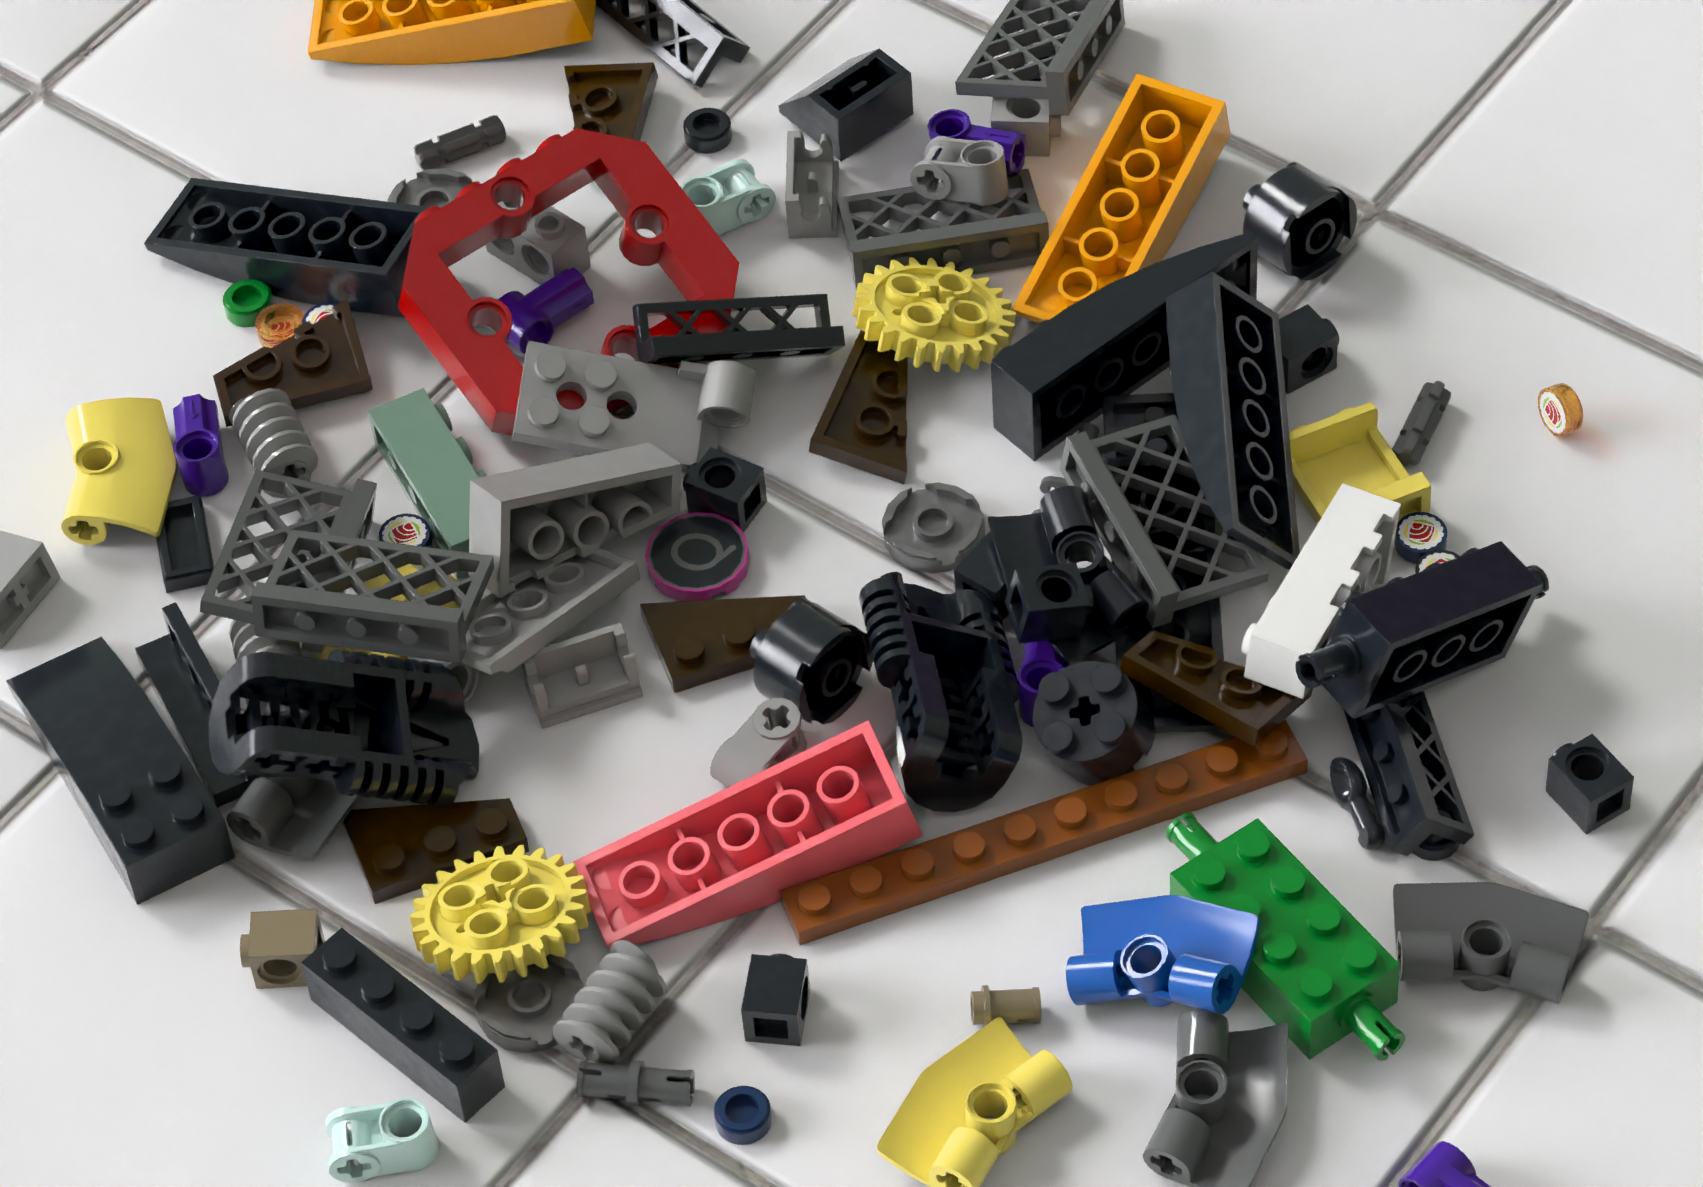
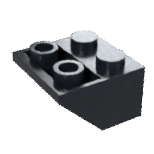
(853, 102)

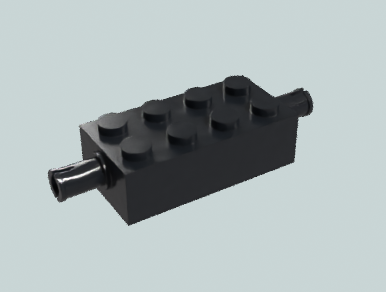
(1424, 629)

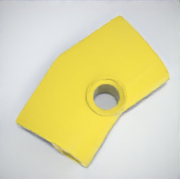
(121, 468)
(942, 1122)

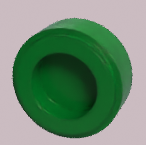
(245, 301)

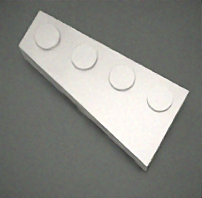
(1342, 557)

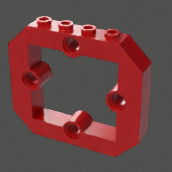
(637, 189)

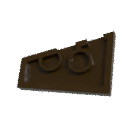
(611, 97)
(311, 366)
(867, 414)
(709, 637)
(1209, 686)
(409, 844)

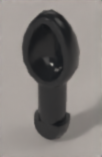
(1351, 793)

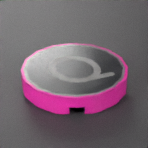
(697, 556)

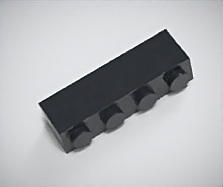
(403, 1025)

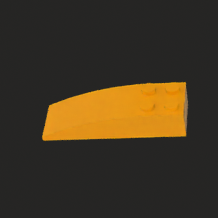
(444, 29)
(1129, 195)

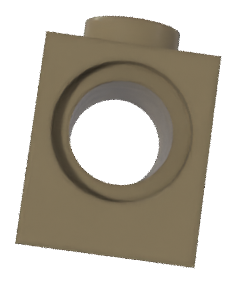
(279, 944)

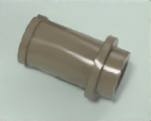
(1010, 1005)

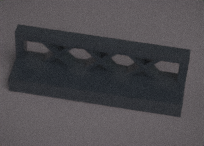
(686, 17)
(739, 345)
(186, 692)
(1398, 781)

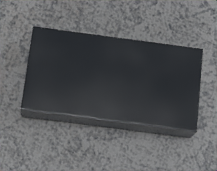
(185, 545)

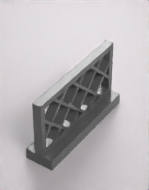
(1063, 75)
(982, 244)
(350, 520)
(1121, 523)
(371, 618)

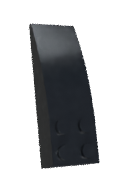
(293, 241)
(1102, 346)
(1235, 411)
(123, 769)

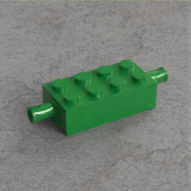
(1311, 954)

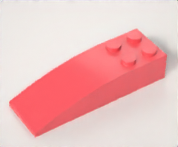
(751, 841)

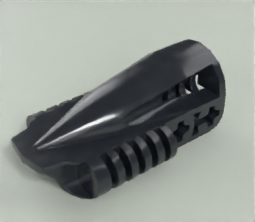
(947, 684)
(364, 724)

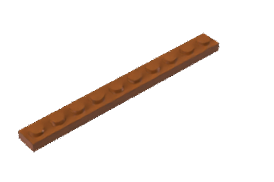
(1040, 833)

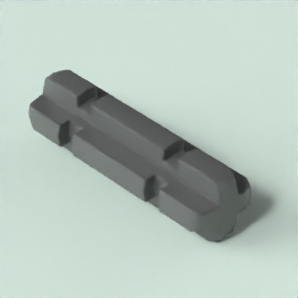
(459, 142)
(1421, 423)

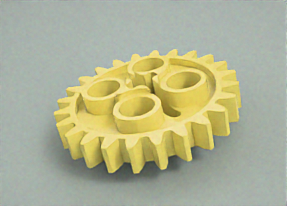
(933, 314)
(500, 914)

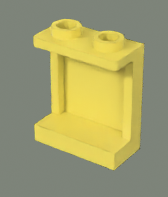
(1352, 452)

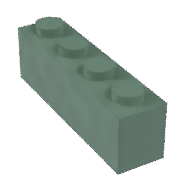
(428, 465)

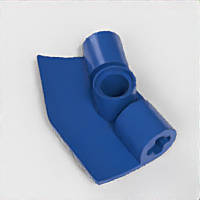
(1163, 952)

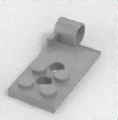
(671, 406)
(537, 613)

